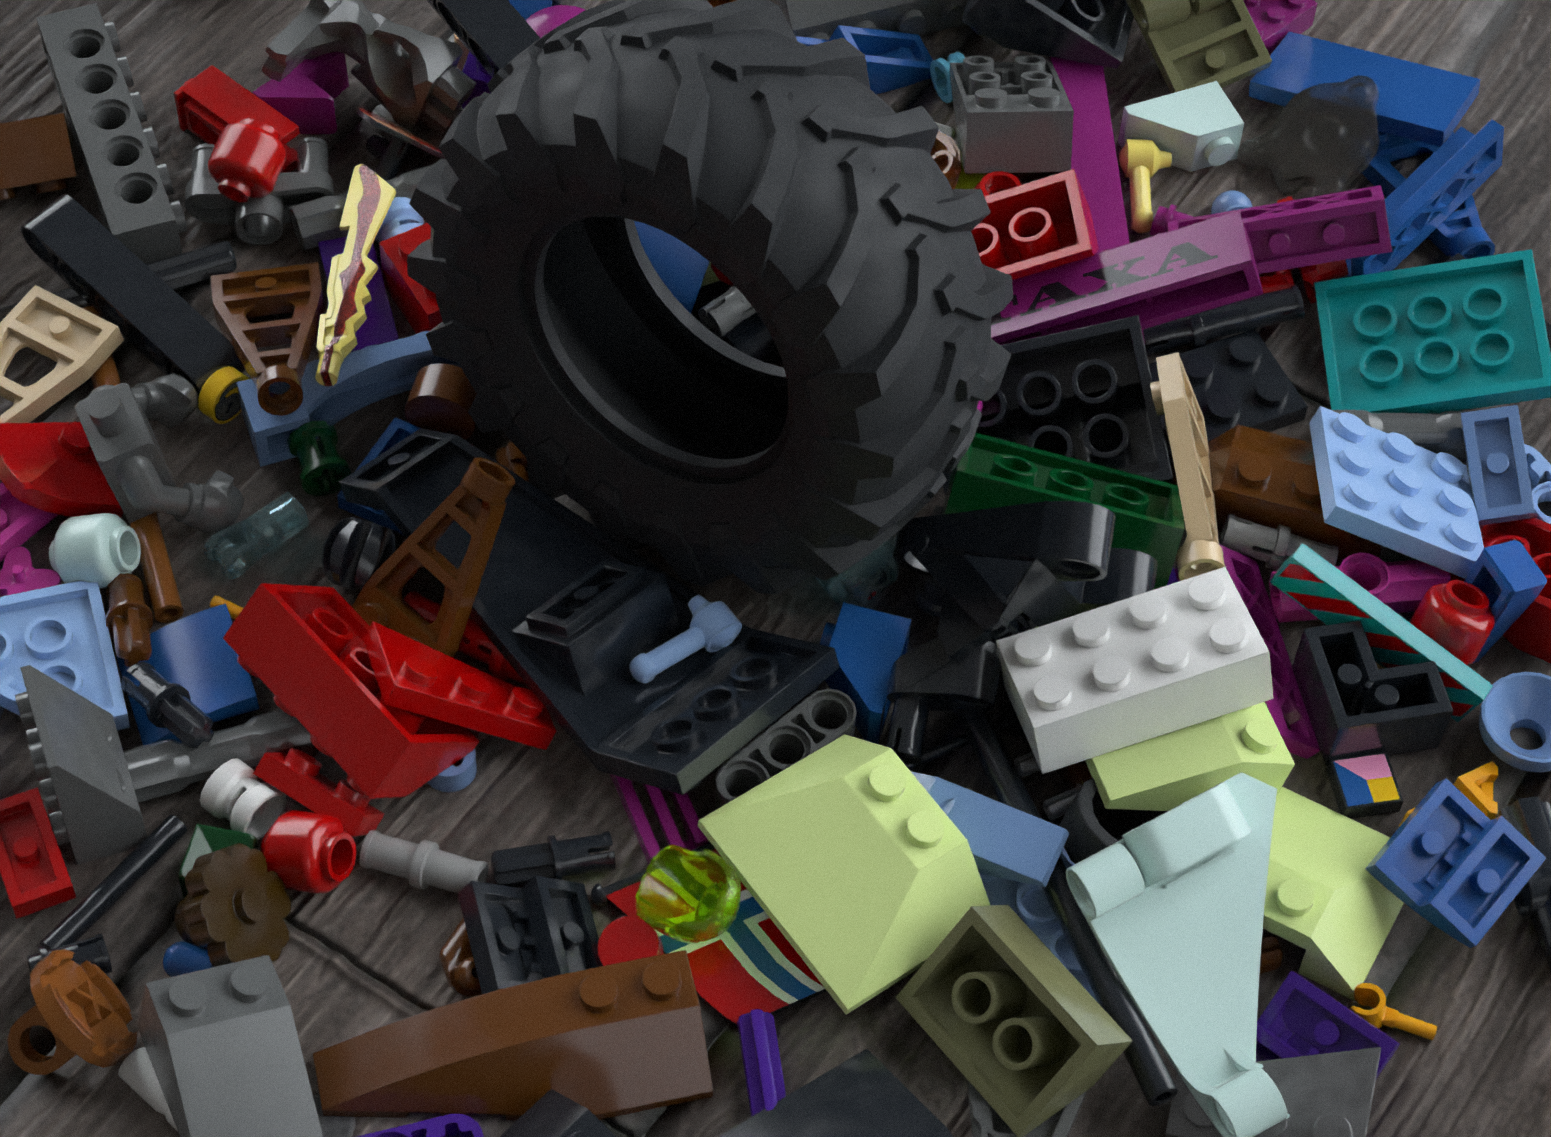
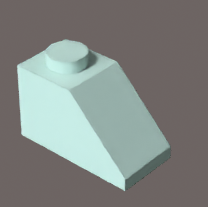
(1191, 124)

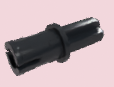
(168, 705)
(553, 859)

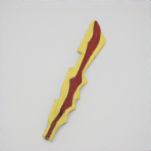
(351, 271)

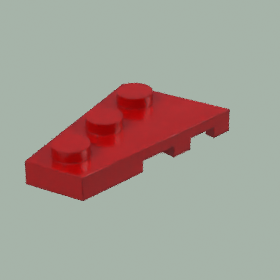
(453, 691)

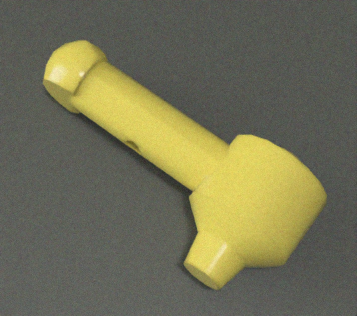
(1139, 163)

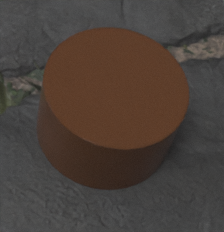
(441, 400)

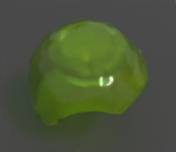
(689, 894)

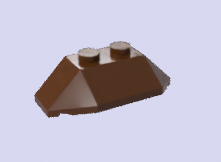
(1272, 484)

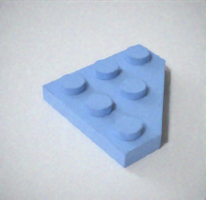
(64, 637)

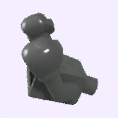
(133, 461)

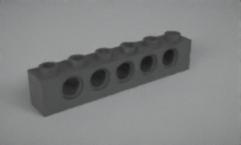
(110, 134)

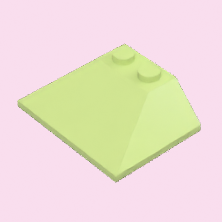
(850, 865)
(1324, 893)

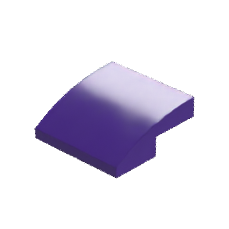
(1311, 1022)

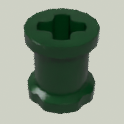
(318, 457)

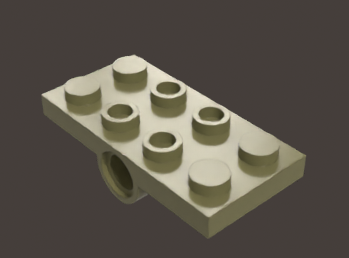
(1201, 41)

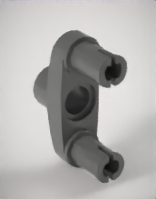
(259, 219)

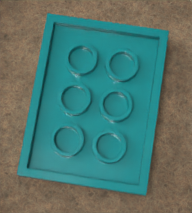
(1436, 336)

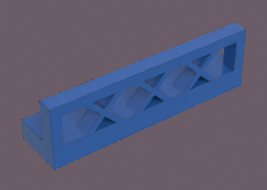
(1434, 193)

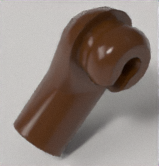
(459, 962)

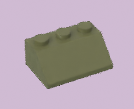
(1012, 1017)

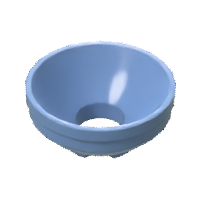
(1514, 703)

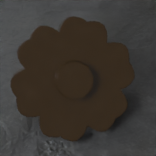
(234, 906)

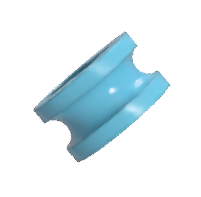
(941, 75)

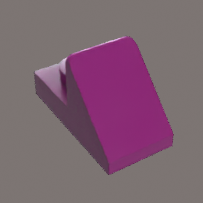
(309, 93)

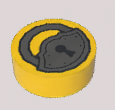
(220, 395)

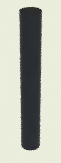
(116, 884)

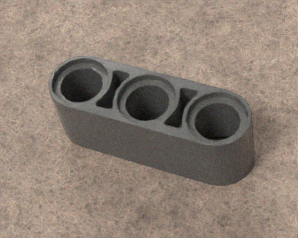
(790, 739)

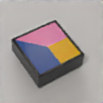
(1364, 785)

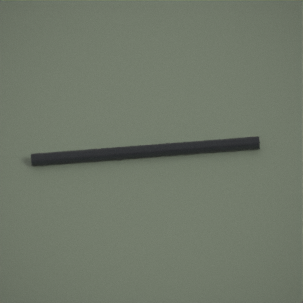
(1101, 976)

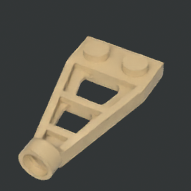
(60, 332)
(1191, 460)

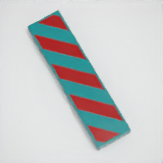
(1392, 639)

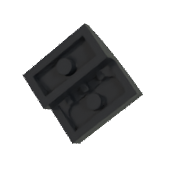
(528, 931)

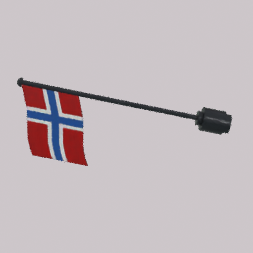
(752, 960)

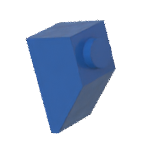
(866, 649)

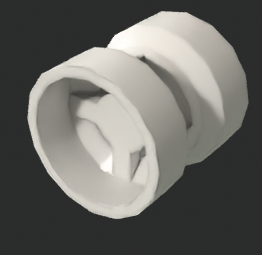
(244, 801)

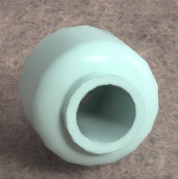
(94, 549)

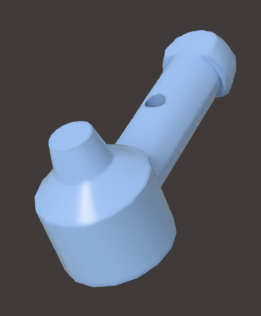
(710, 628)

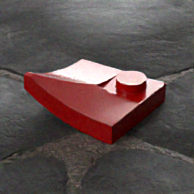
(54, 469)

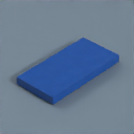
(1412, 98)

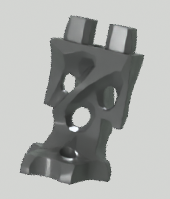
(400, 66)

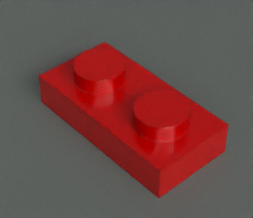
(300, 779)
(31, 856)

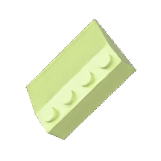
(1192, 760)

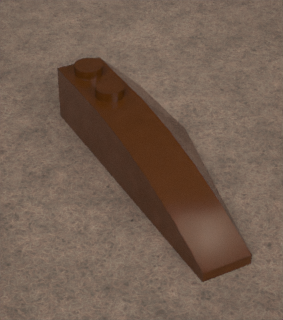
(599, 1035)

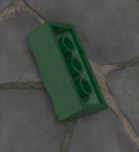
(1013, 474)

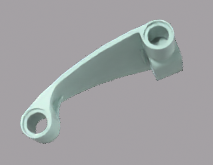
(1184, 933)

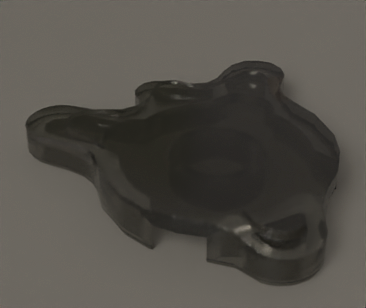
(1319, 138)

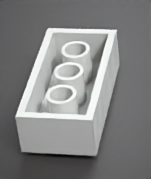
(1135, 669)

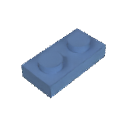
(1497, 465)

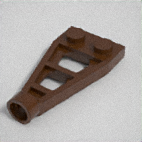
(264, 292)
(382, 593)

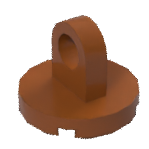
(81, 1012)

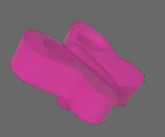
(20, 575)

